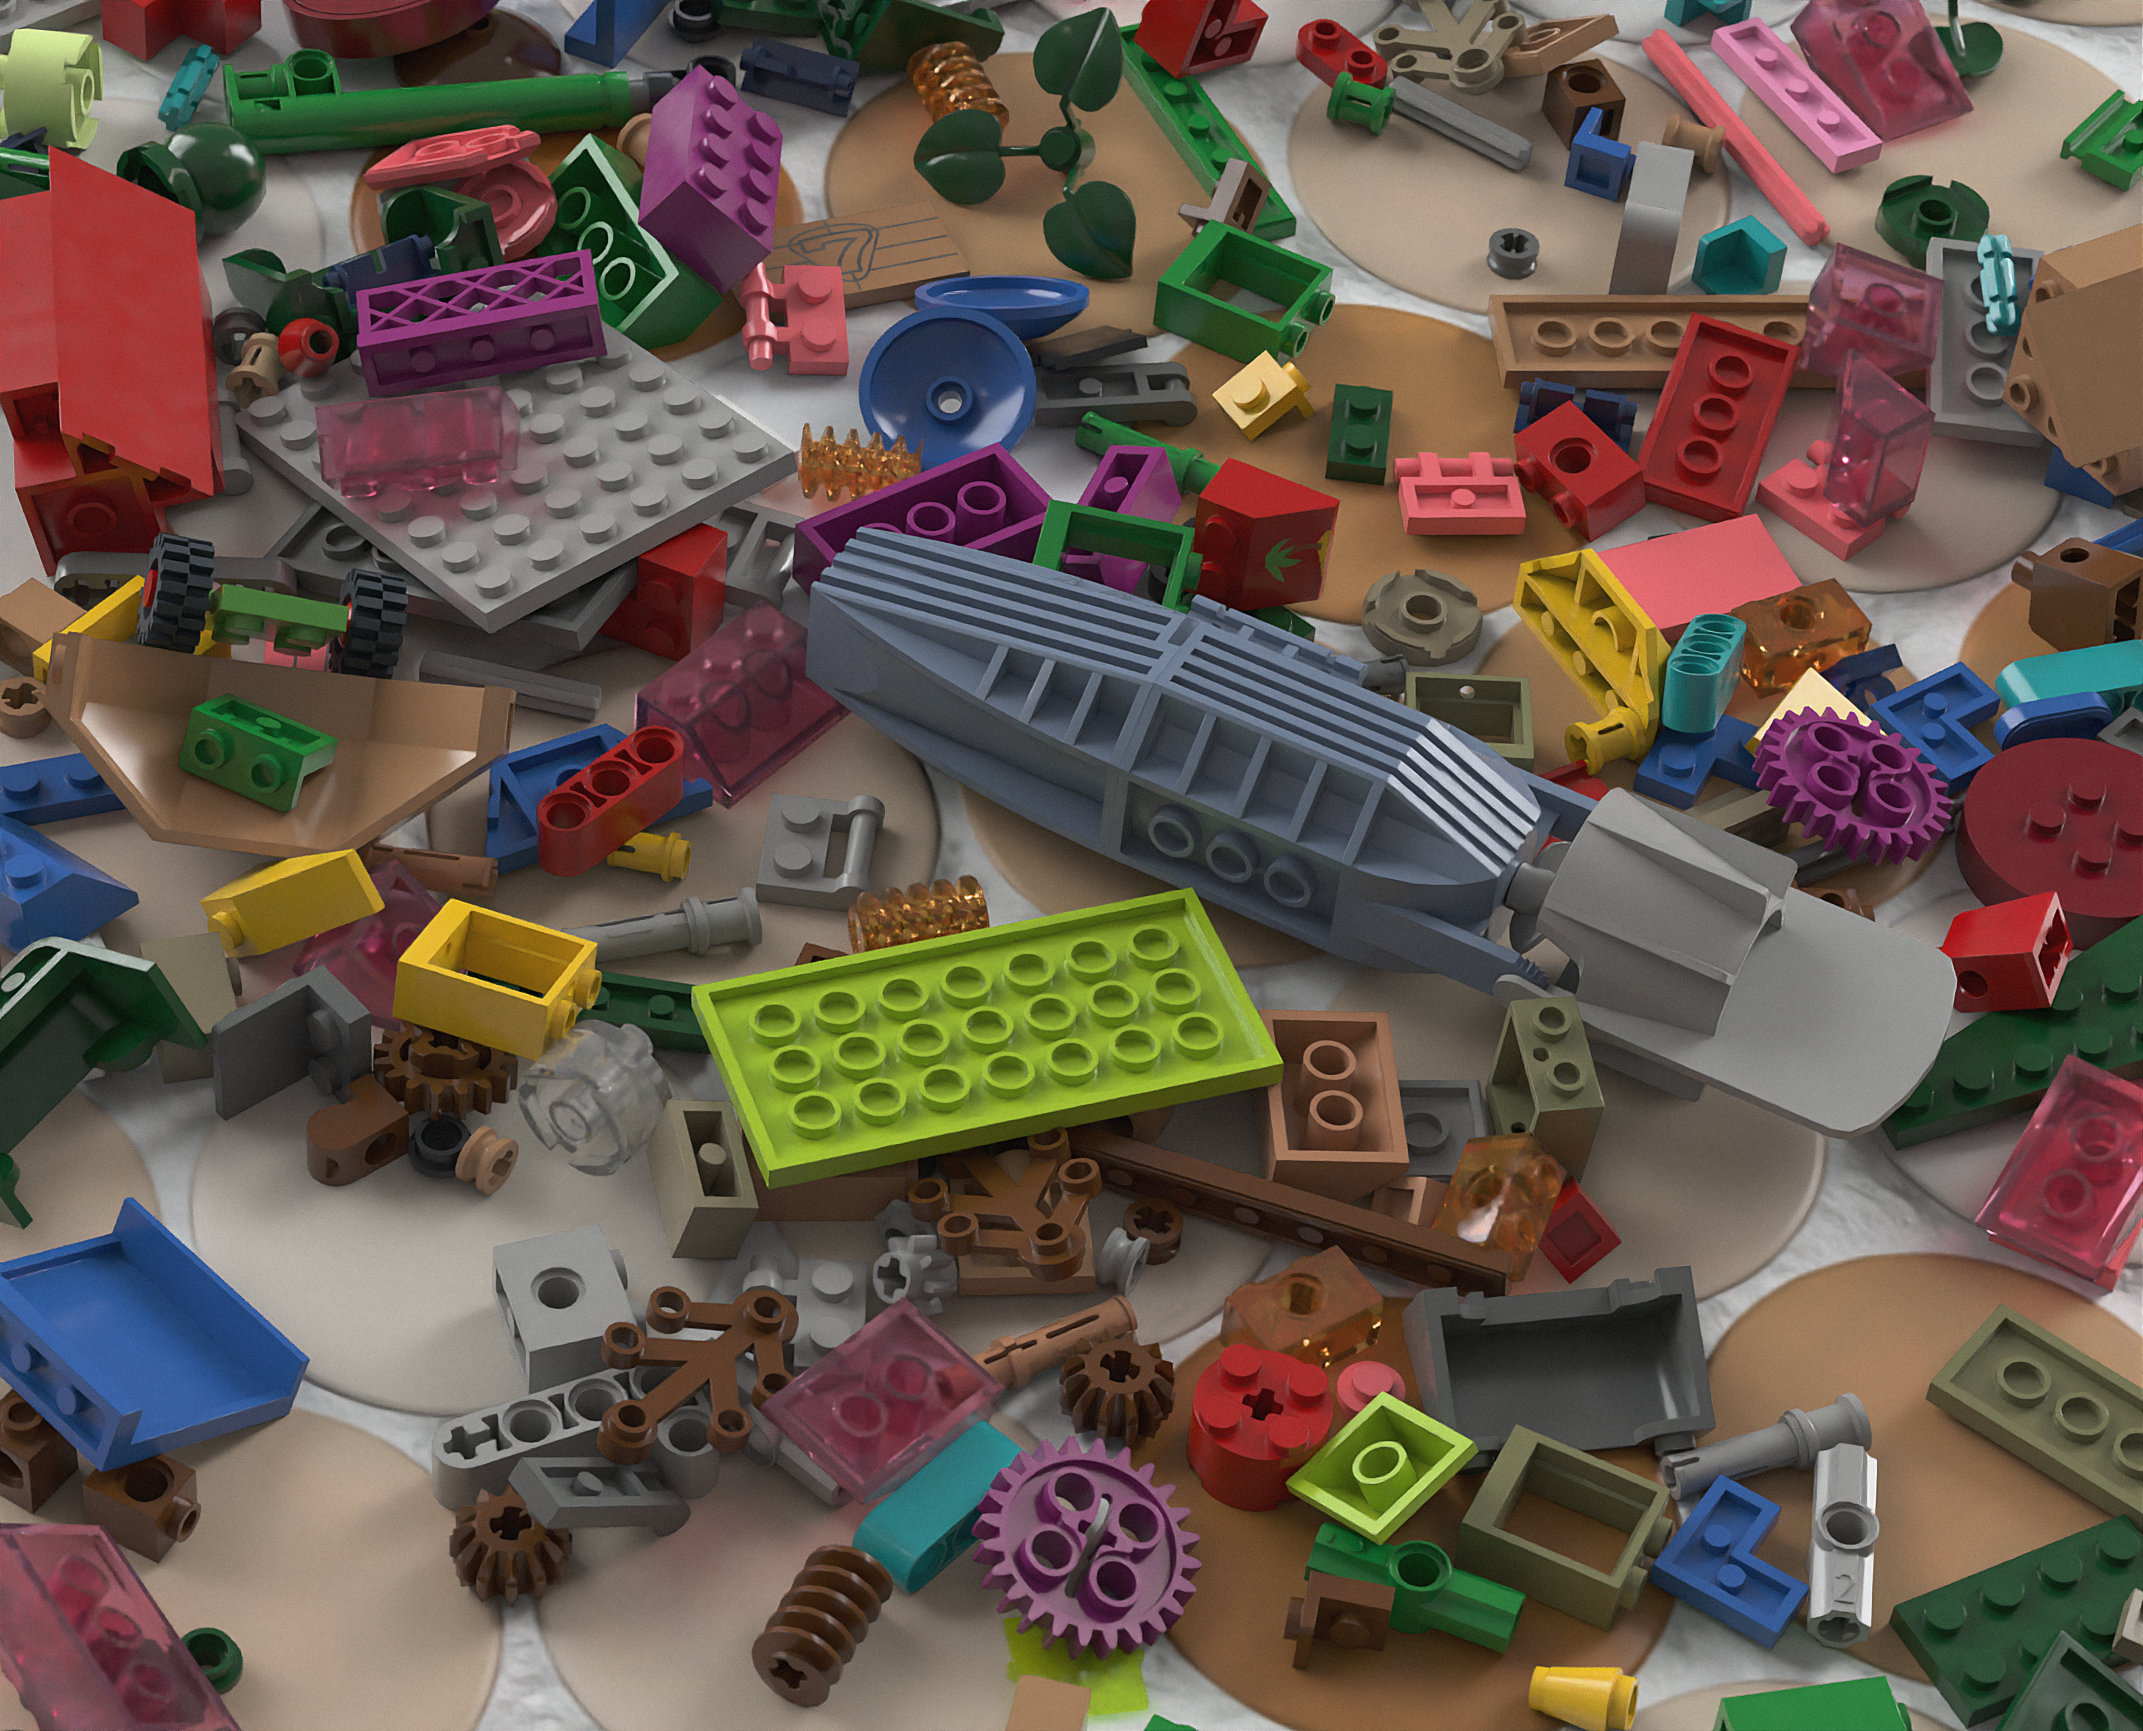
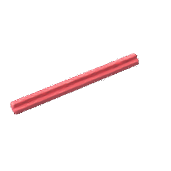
(1738, 139)

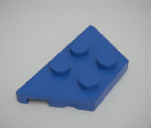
(534, 772)

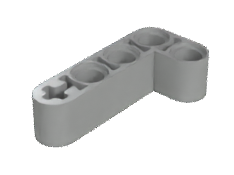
(1651, 220)
(565, 1422)

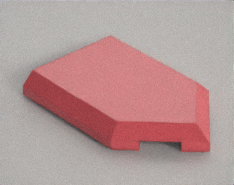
(451, 156)

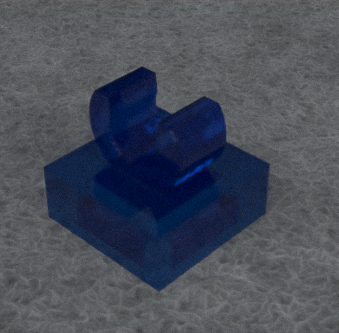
(1865, 672)

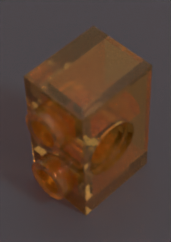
(1797, 632)
(1502, 1195)
(1310, 1310)

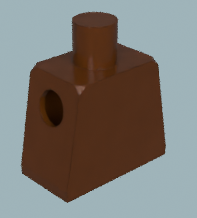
(2082, 594)

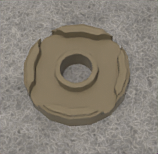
(1422, 642)

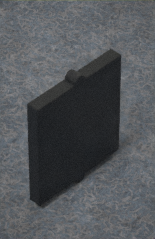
(1084, 347)

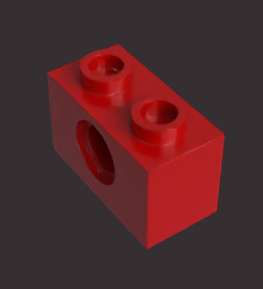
(1579, 472)

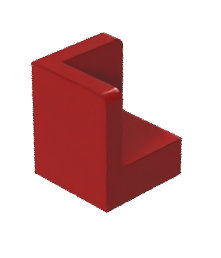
(1577, 1232)

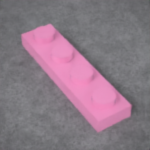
(1796, 95)

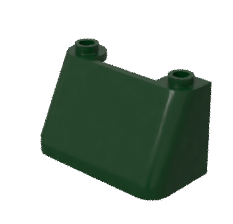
(889, 32)
(456, 225)

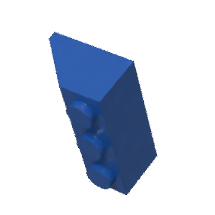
(51, 890)

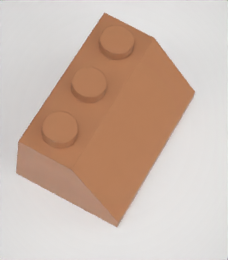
(1339, 1108)

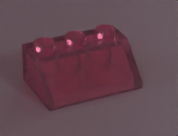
(418, 440)
(741, 703)

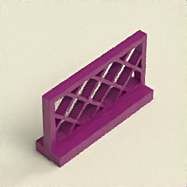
(470, 345)

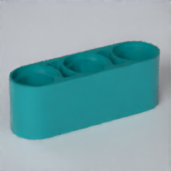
(2107, 669)
(1703, 673)
(934, 1511)

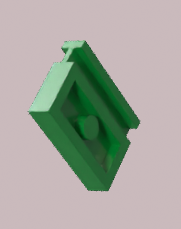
(2110, 142)

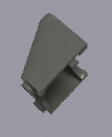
(1571, 1364)

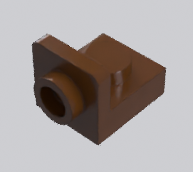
(1235, 199)
(1339, 1611)

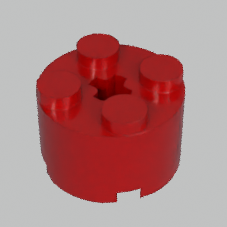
(1256, 1425)

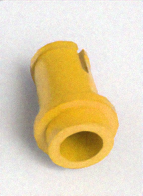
(656, 855)

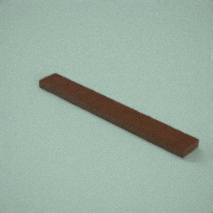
(1289, 1214)

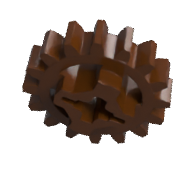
(442, 1071)

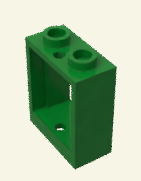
(1257, 267)
(1123, 537)

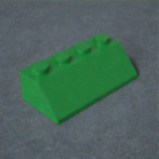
(638, 280)

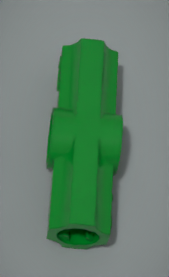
(1425, 1585)

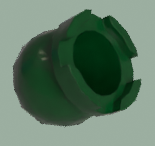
(203, 169)

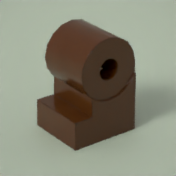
(356, 1136)

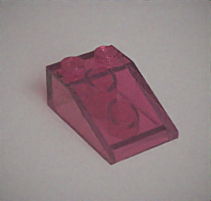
(1882, 63)
(2074, 1174)
(884, 1402)

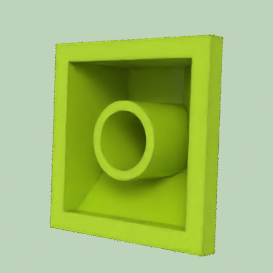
(1381, 1467)

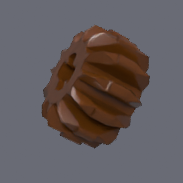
(1117, 1388)
(506, 1548)

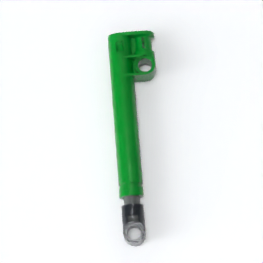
(304, 110)

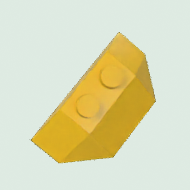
(1596, 634)

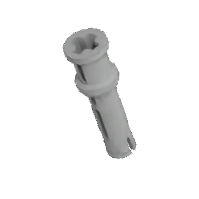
(690, 927)
(1789, 1442)

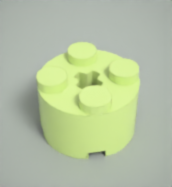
(51, 84)

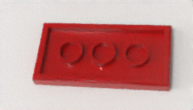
(1715, 419)

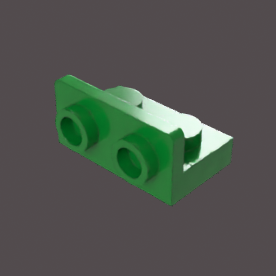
(253, 750)

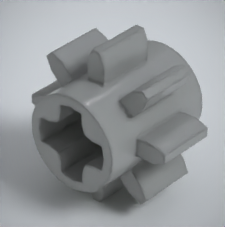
(916, 1272)

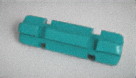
(188, 87)
(1999, 285)

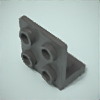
(294, 1032)

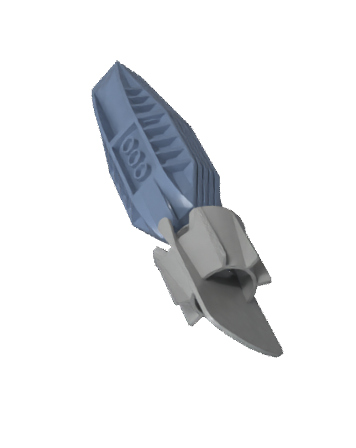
(1374, 828)

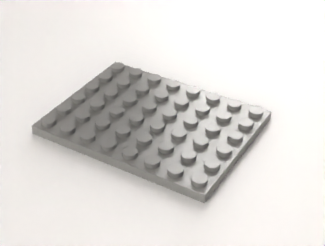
(606, 469)

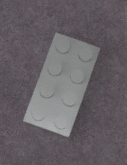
(1969, 362)

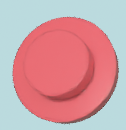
(1363, 1382)

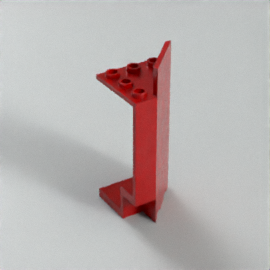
(105, 361)

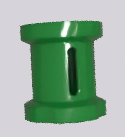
(1347, 90)

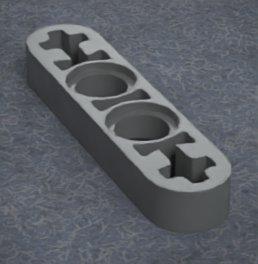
(102, 567)

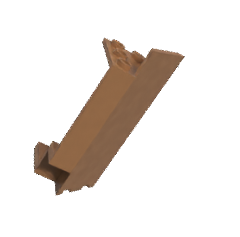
(2083, 357)

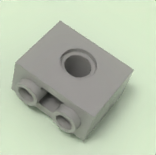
(558, 1302)

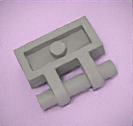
(827, 1300)

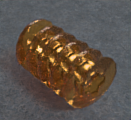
(952, 80)
(854, 465)
(918, 915)

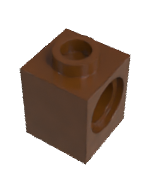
(1572, 93)
(32, 1455)
(144, 1504)

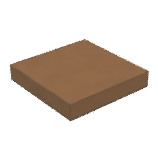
(1556, 42)

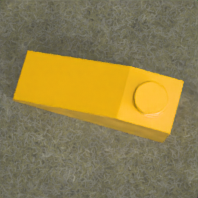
(290, 901)

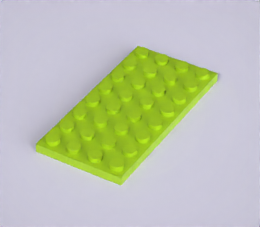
(983, 1037)

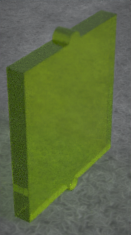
(1114, 1682)

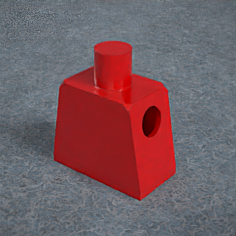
(2009, 954)

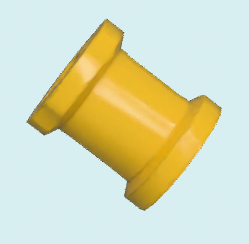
(1606, 740)

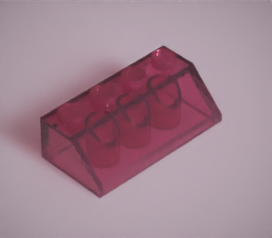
(92, 1640)

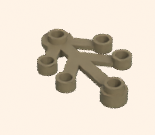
(1472, 68)

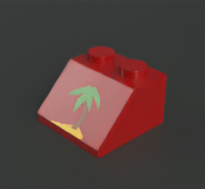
(1262, 539)

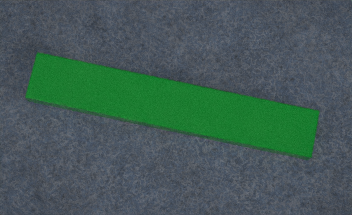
(1197, 130)

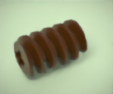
(820, 1623)

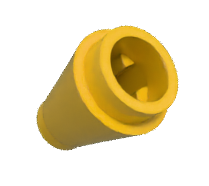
(1586, 1696)

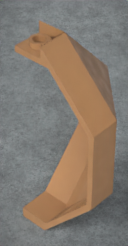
(394, 756)

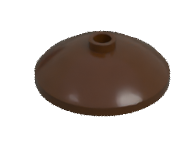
(492, 49)

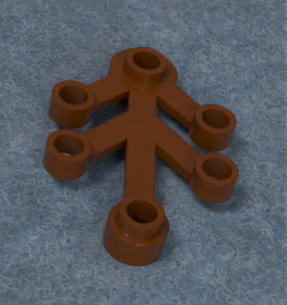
(1047, 1247)
(754, 1323)

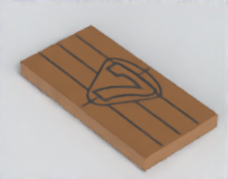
(879, 252)

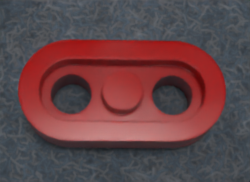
(1331, 49)

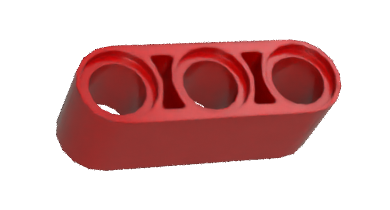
(610, 801)

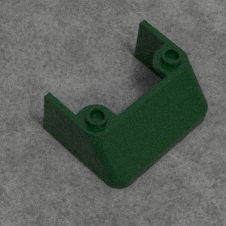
(60, 1018)

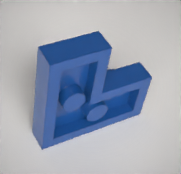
(1936, 721)
(1684, 762)
(1715, 1565)

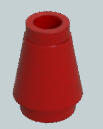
(296, 352)

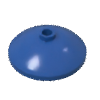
(1021, 302)
(941, 358)

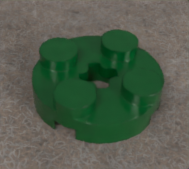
(1917, 210)

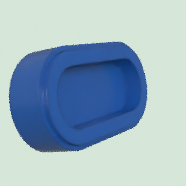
(2064, 716)

